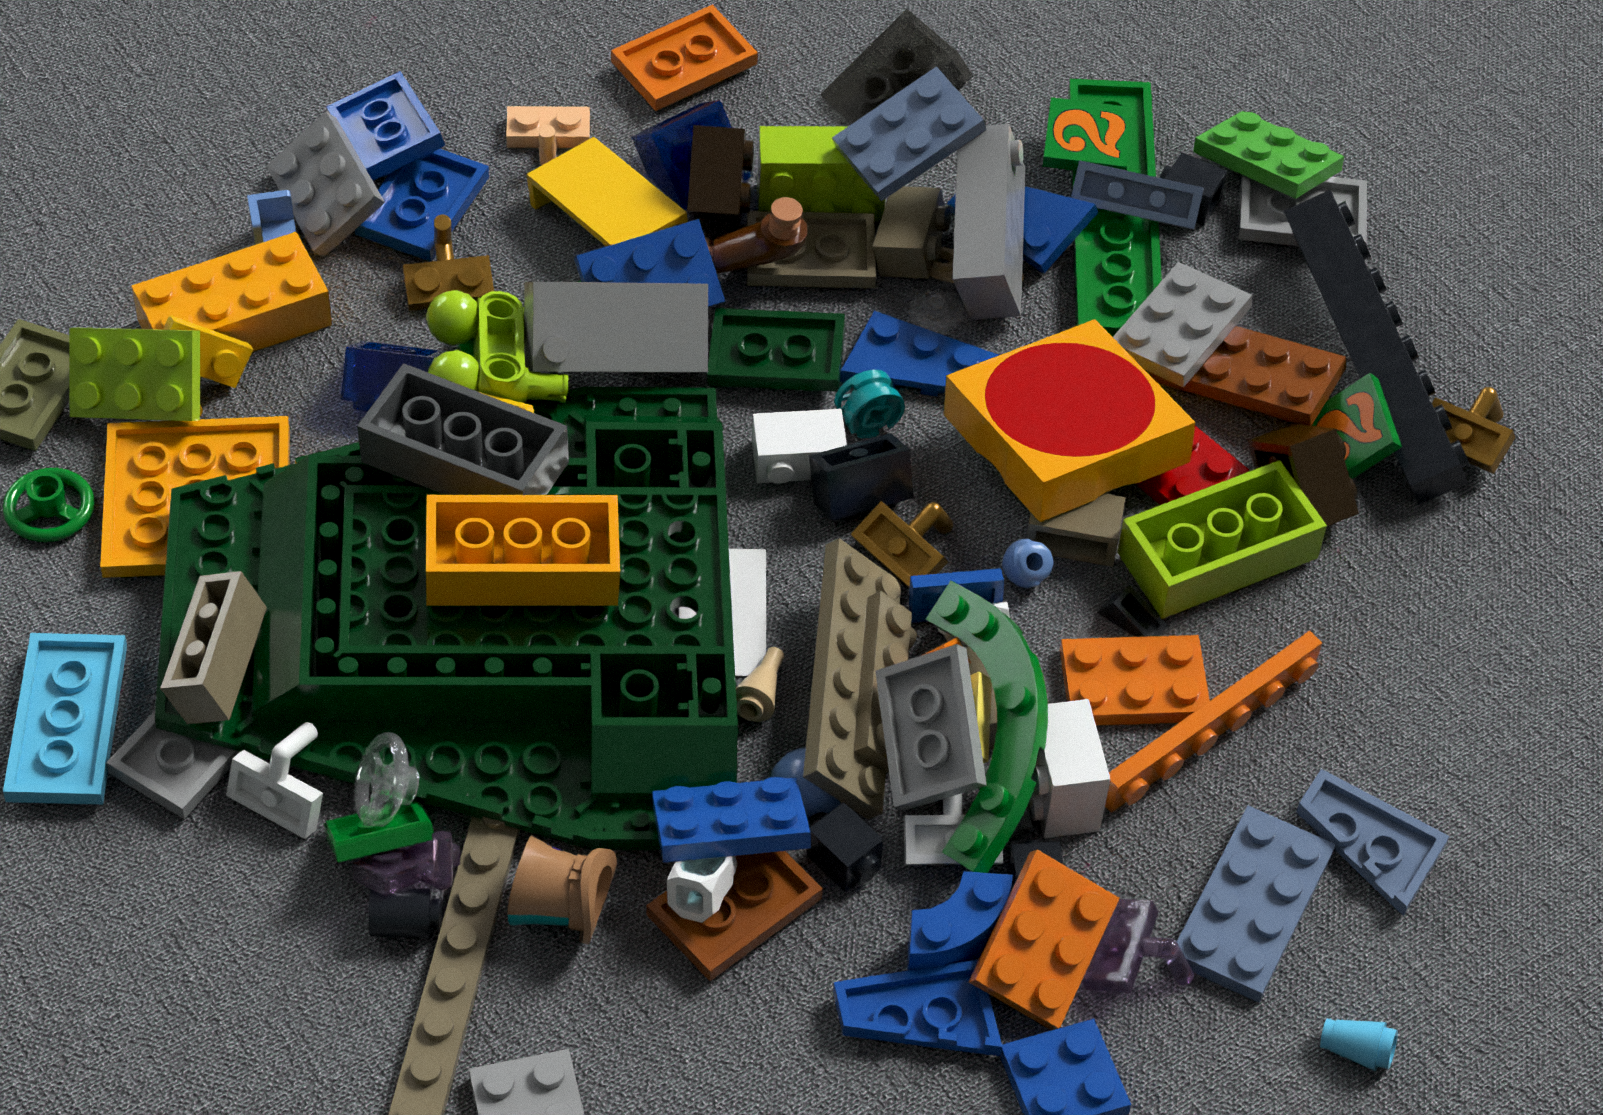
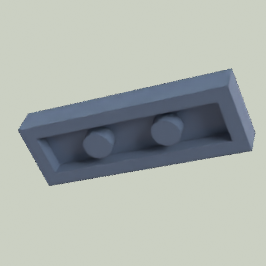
(1137, 194)

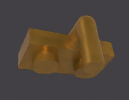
(446, 274)
(1480, 438)
(902, 545)

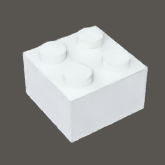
(1070, 773)

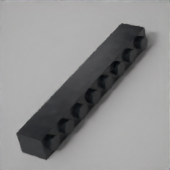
(1374, 344)

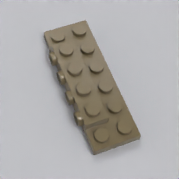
(856, 635)

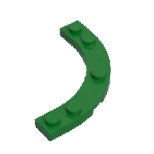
(1020, 723)

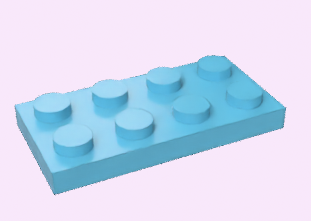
(65, 719)

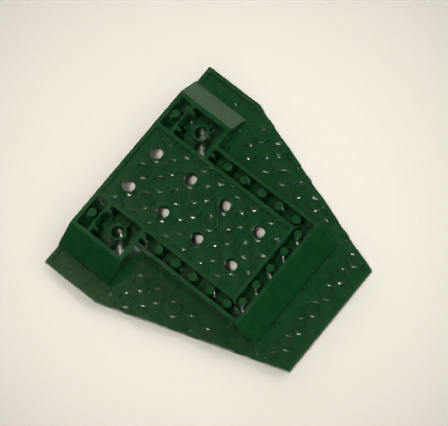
(508, 716)

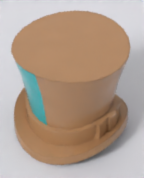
(560, 887)

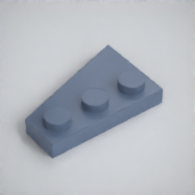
(1373, 837)

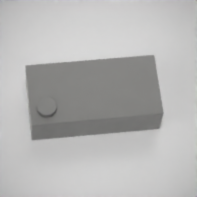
(990, 224)
(615, 327)

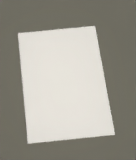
(748, 608)

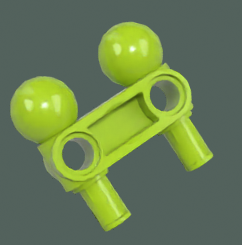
(498, 347)

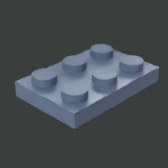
(909, 133)

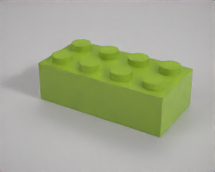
(1221, 539)

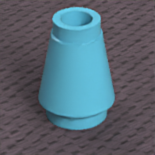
(1361, 1041)

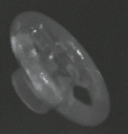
(389, 783)

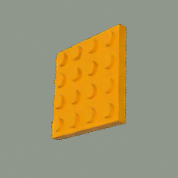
(156, 456)

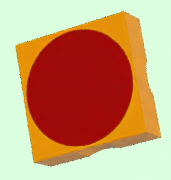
(1068, 419)

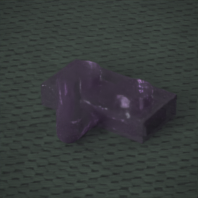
(401, 867)
(1125, 945)

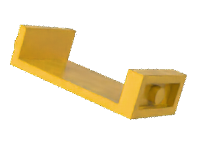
(603, 194)

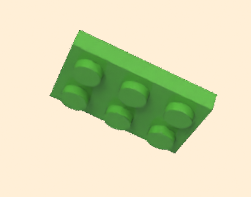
(1269, 154)

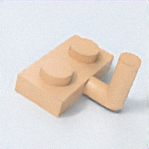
(547, 128)

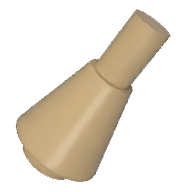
(758, 690)

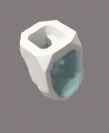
(699, 886)

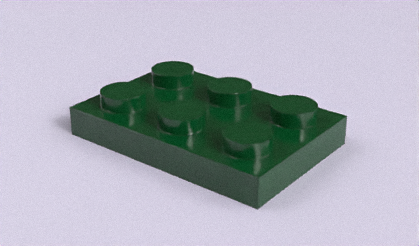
(776, 349)

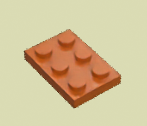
(684, 57)
(1136, 677)
(1044, 940)

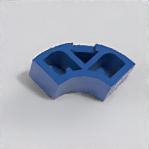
(959, 926)

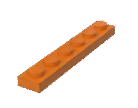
(1201, 729)

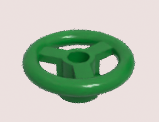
(47, 500)

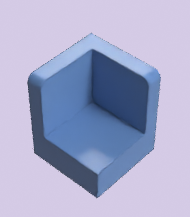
(271, 215)

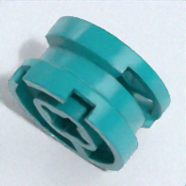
(870, 404)

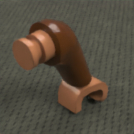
(765, 242)

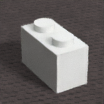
(787, 439)

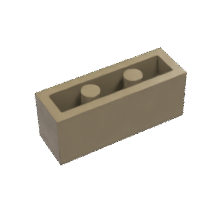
(213, 648)

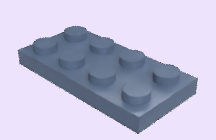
(1254, 902)

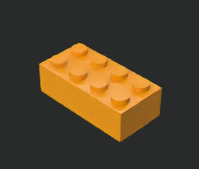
(249, 294)
(522, 550)

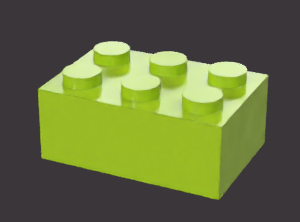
(811, 170)

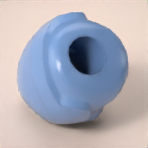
(1027, 563)

